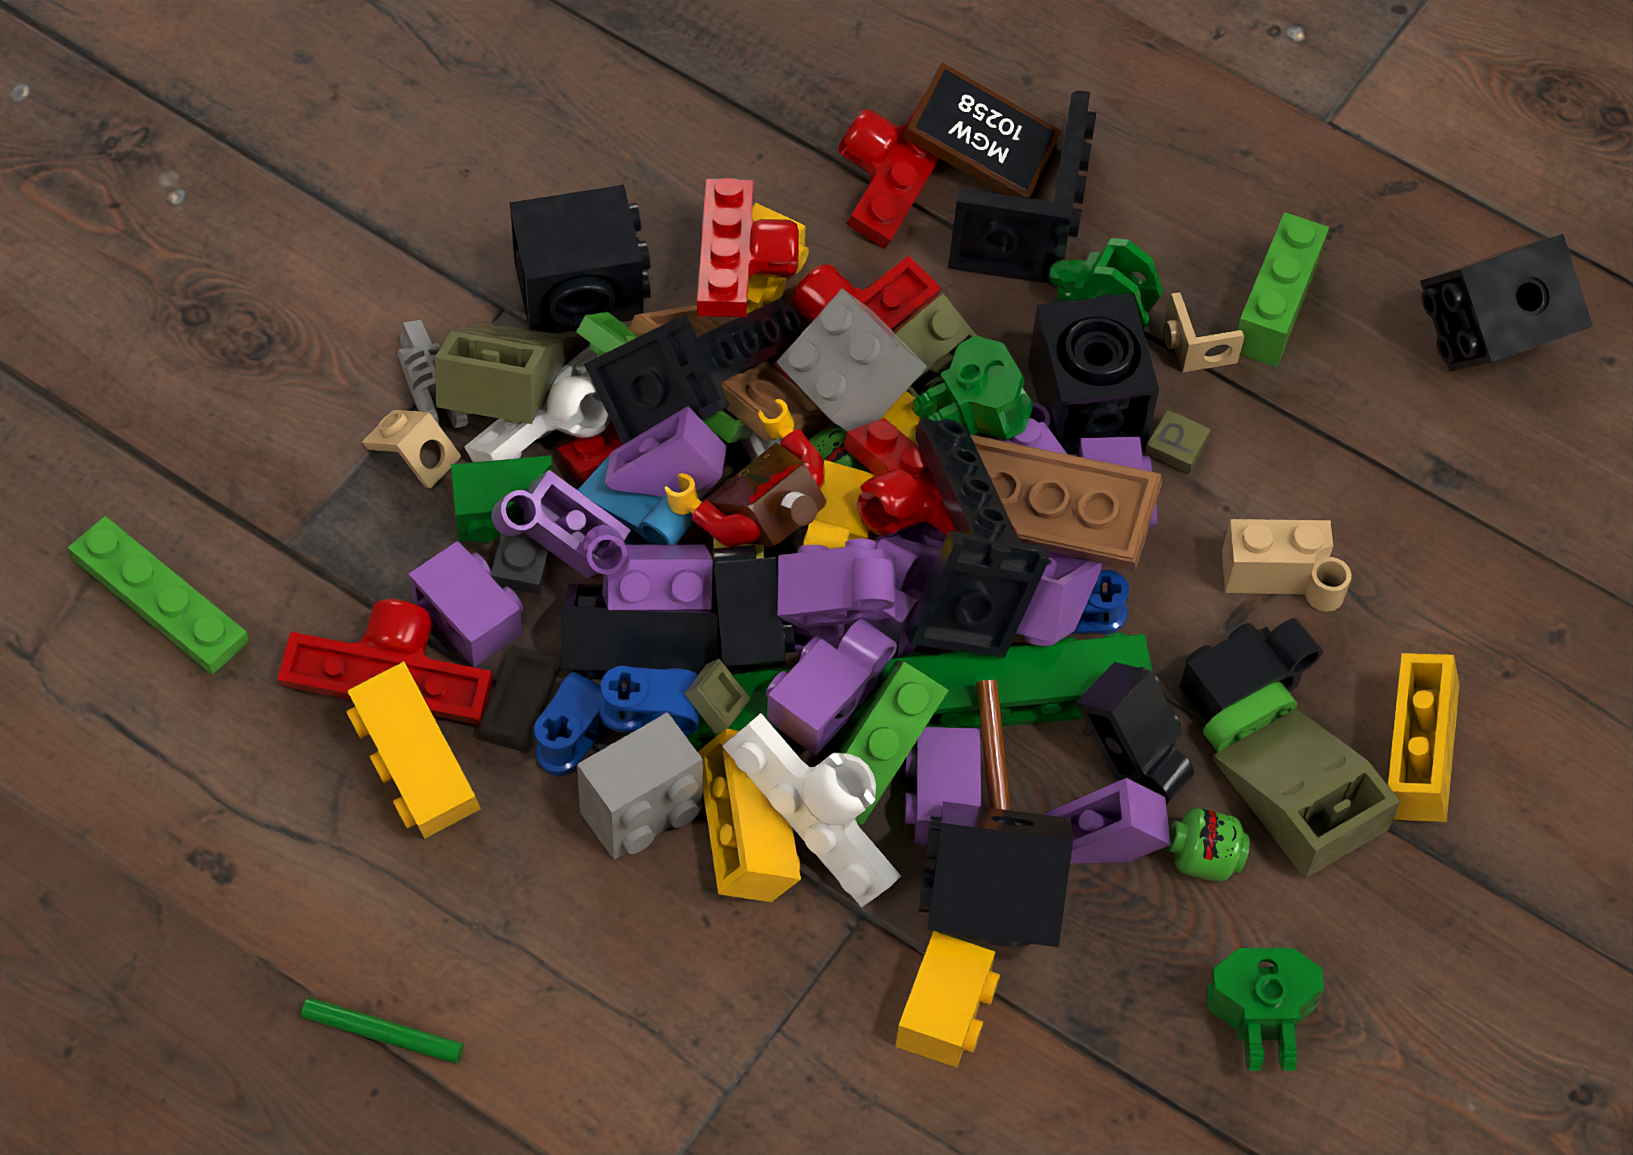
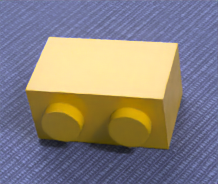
(946, 999)

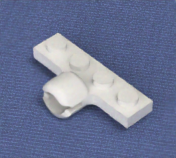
(569, 407)
(818, 805)

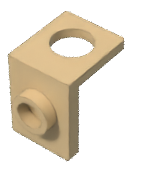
(1192, 349)
(406, 433)

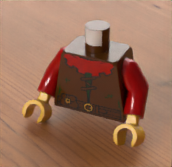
(765, 497)

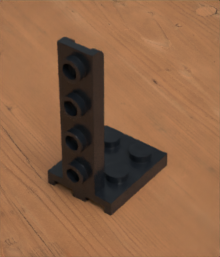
(1024, 234)
(676, 369)
(983, 568)

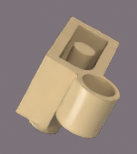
(1284, 559)

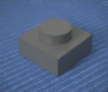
(520, 564)

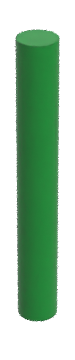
(382, 1030)

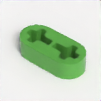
(1249, 715)

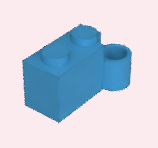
(645, 515)

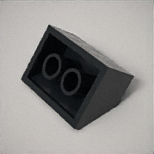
(652, 639)

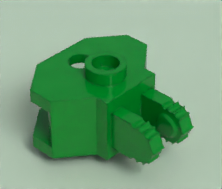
(1110, 273)
(979, 391)
(1265, 1000)

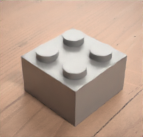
(851, 363)
(641, 786)

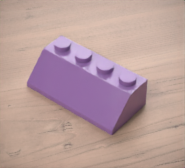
(1057, 599)

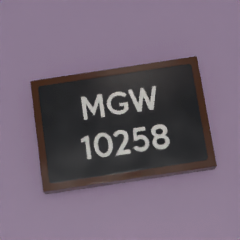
(982, 133)

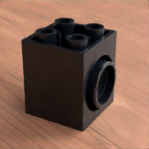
(579, 257)
(1505, 303)
(1093, 369)
(997, 875)

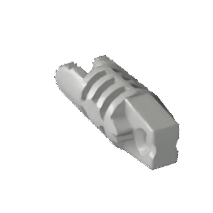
(418, 365)

